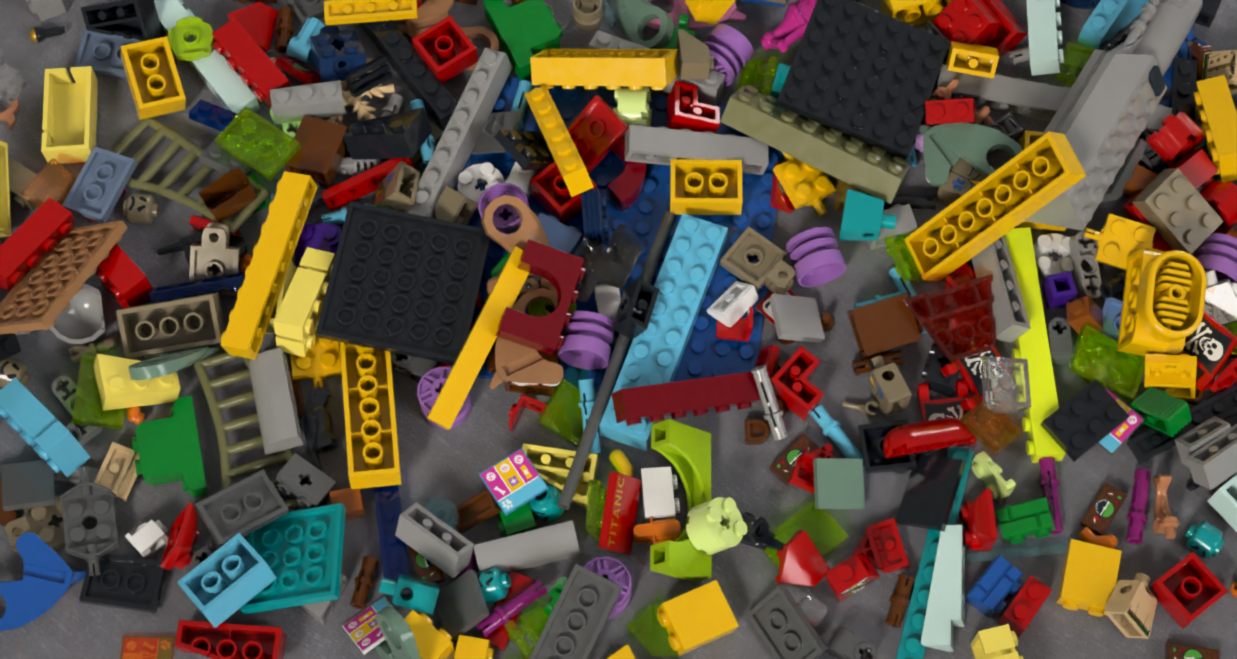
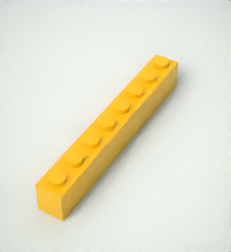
(269, 265)

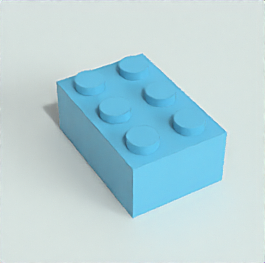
(227, 580)

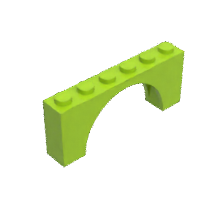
(691, 456)

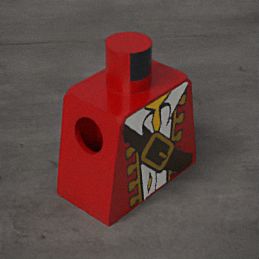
(851, 576)

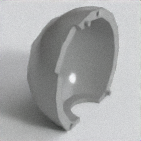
(82, 319)

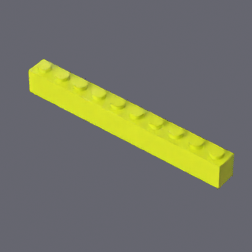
(1035, 348)

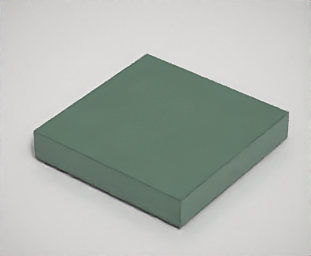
(838, 484)

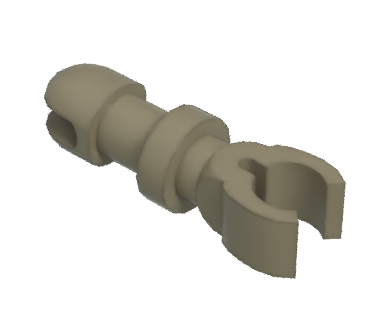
(93, 349)

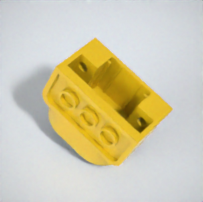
(1161, 302)

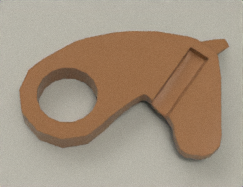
(435, 11)

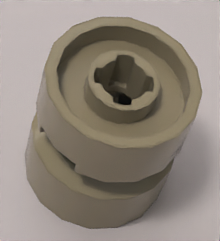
(587, 14)

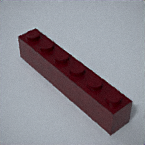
(685, 397)

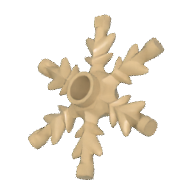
(360, 106)

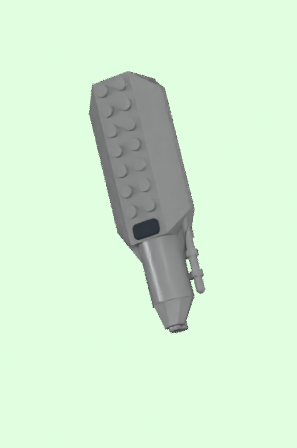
(1113, 104)

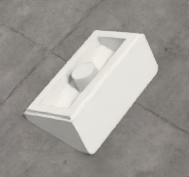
(733, 303)

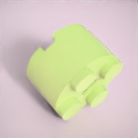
(634, 106)
(715, 525)

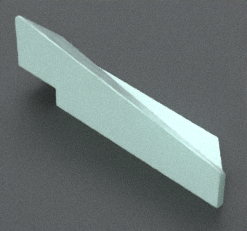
(947, 591)

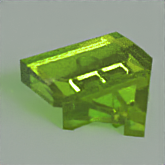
(652, 634)

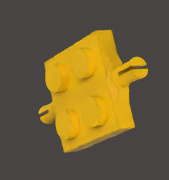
(804, 184)
(1120, 240)
(318, 363)

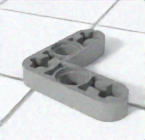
(1087, 253)
(67, 402)

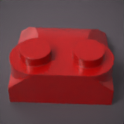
(979, 522)
(181, 539)

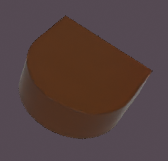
(756, 431)

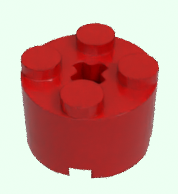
(1176, 137)
(1223, 200)

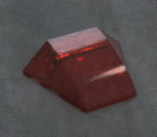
(958, 318)

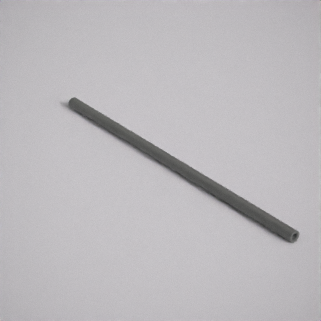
(611, 374)

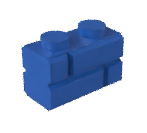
(994, 586)

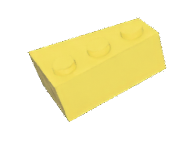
(119, 391)

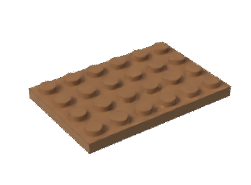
(57, 278)

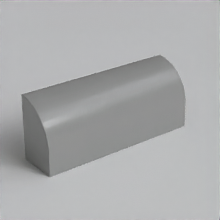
(275, 401)
(529, 548)

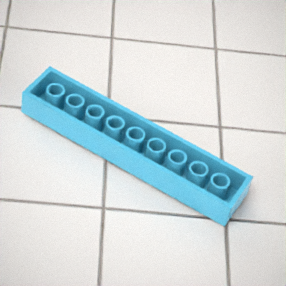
(659, 349)

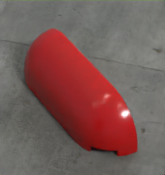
(926, 437)

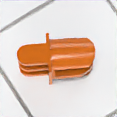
(657, 531)

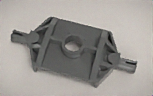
(85, 502)

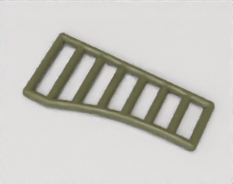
(163, 188)
(221, 427)

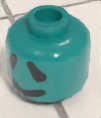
(546, 505)
(1204, 539)
(494, 584)

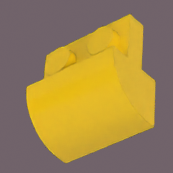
(1172, 374)

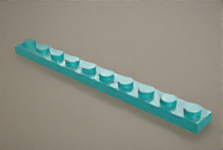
(910, 641)

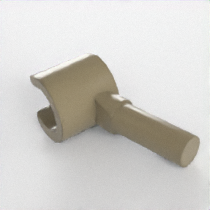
(863, 408)

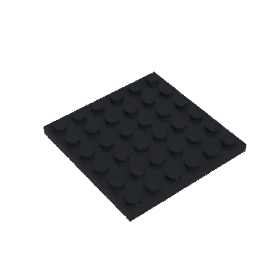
(864, 74)
(404, 283)

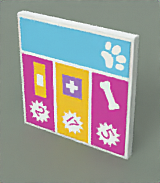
(364, 627)

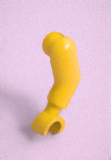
(621, 462)

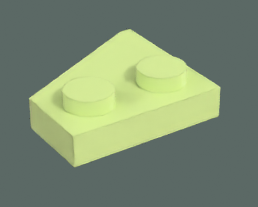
(990, 473)

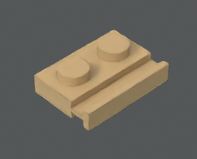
(118, 471)

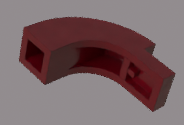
(630, 183)

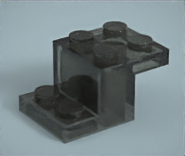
(607, 262)

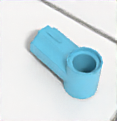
(300, 46)

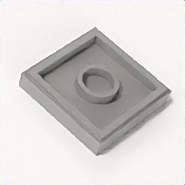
(797, 318)

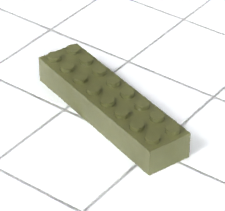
(816, 144)

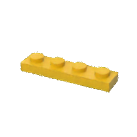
(363, 11)

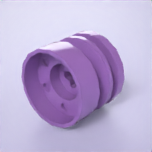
(730, 51)
(503, 212)
(1219, 254)
(816, 257)
(587, 341)
(429, 389)
(618, 573)

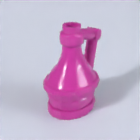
(791, 27)

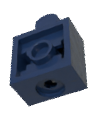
(336, 53)

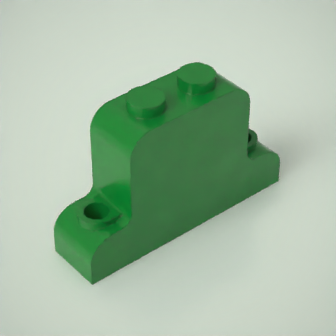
(523, 31)
(171, 450)

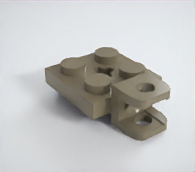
(214, 251)
(770, 266)
(38, 523)

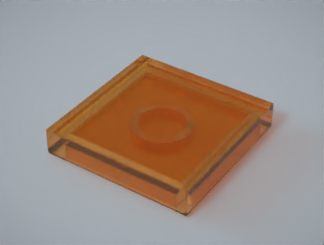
(50, 182)
(991, 428)

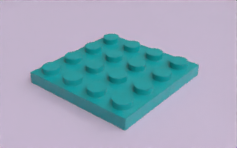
(304, 556)

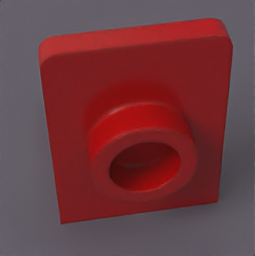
(739, 331)
(517, 409)

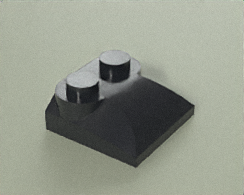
(872, 441)

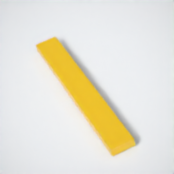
(478, 343)

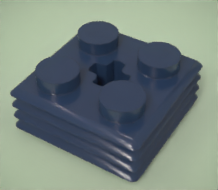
(594, 215)

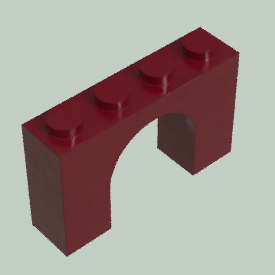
(562, 272)

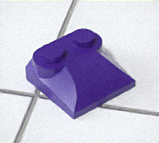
(317, 236)

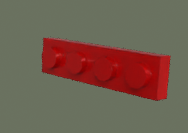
(360, 184)

